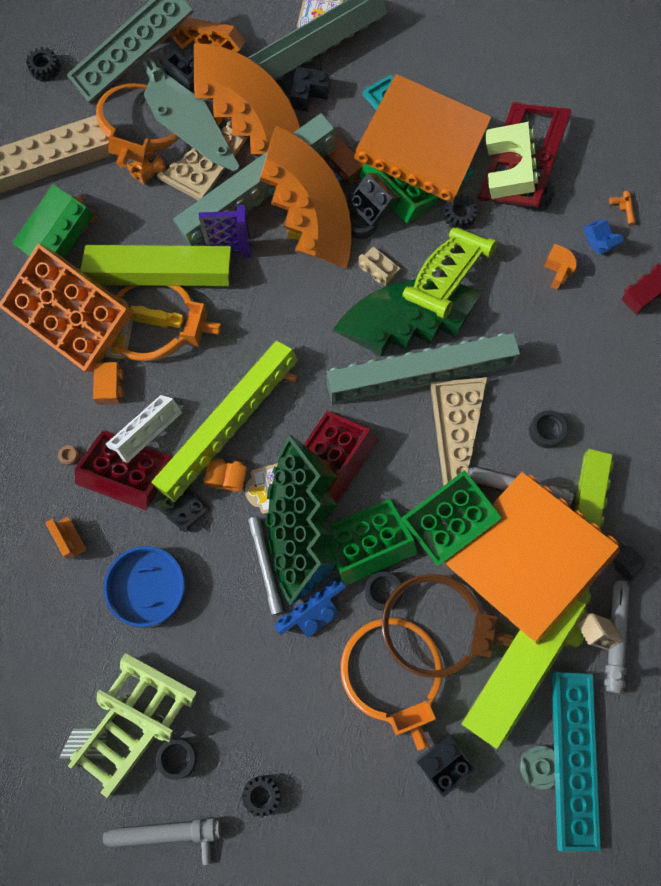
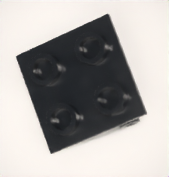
(183, 510)

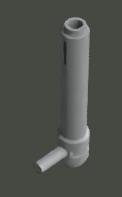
(503, 481)
(616, 657)
(193, 831)

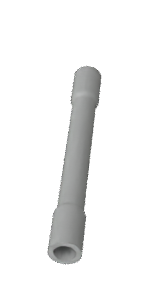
(273, 596)

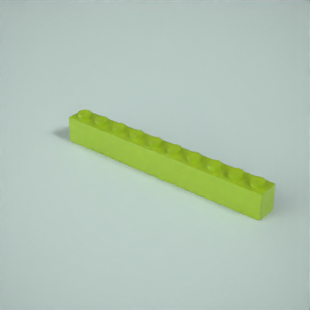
(225, 421)
(591, 502)

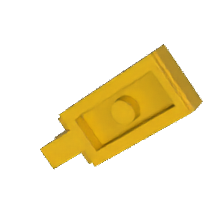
(156, 317)

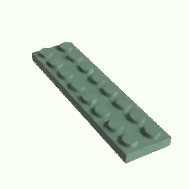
(128, 46)

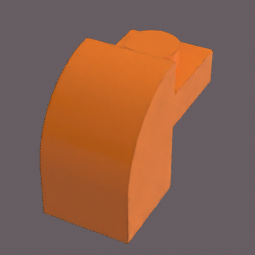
(562, 262)

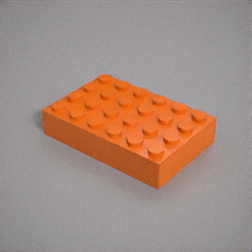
(65, 308)

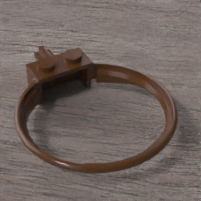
(483, 634)

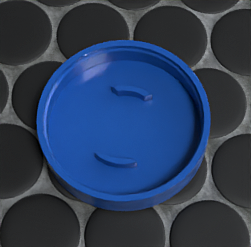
(144, 587)

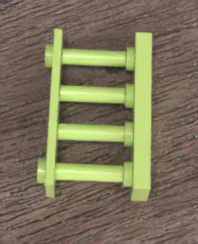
(148, 677)
(123, 764)

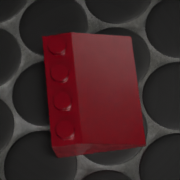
(343, 447)
(109, 475)

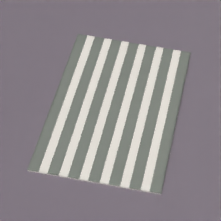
(78, 739)

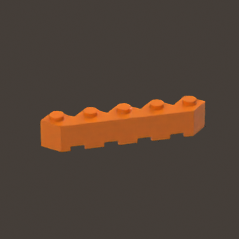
(207, 33)

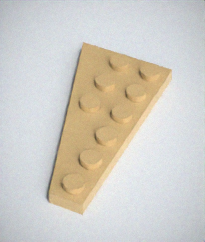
(197, 174)
(456, 421)

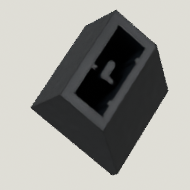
(374, 198)
(445, 765)

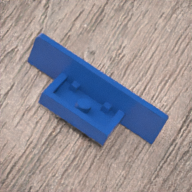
(314, 612)

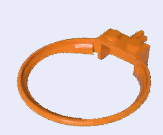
(125, 149)
(192, 334)
(408, 719)

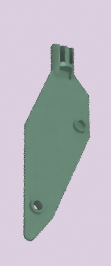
(185, 116)

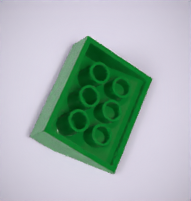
(413, 200)
(54, 223)
(451, 518)
(370, 542)

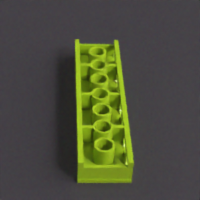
(157, 265)
(518, 679)

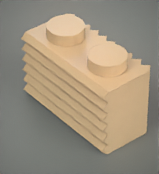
(599, 631)

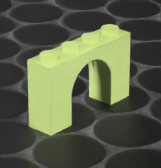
(520, 178)

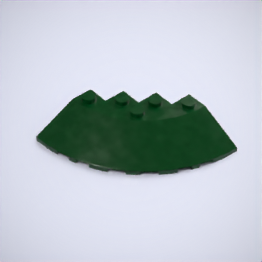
(391, 318)
(299, 519)

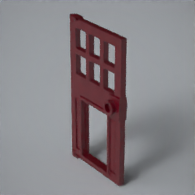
(544, 158)

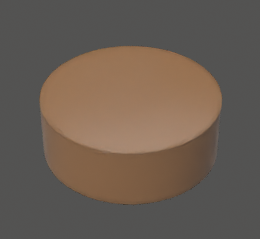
(68, 455)

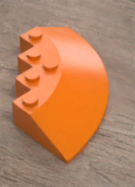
(242, 93)
(311, 196)

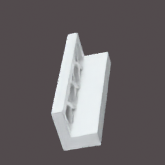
(145, 428)

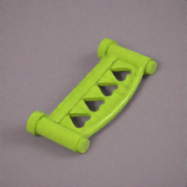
(437, 299)

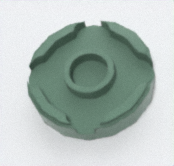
(538, 767)

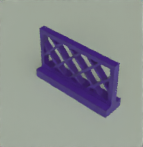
(240, 230)

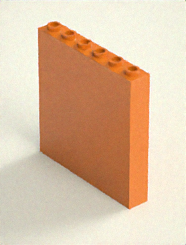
(422, 138)
(534, 557)

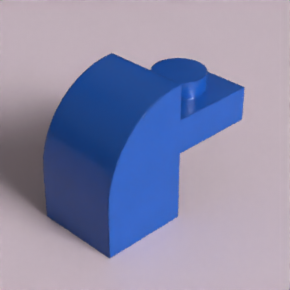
(600, 236)

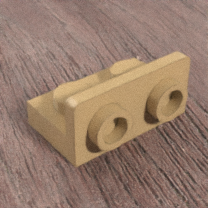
(378, 265)

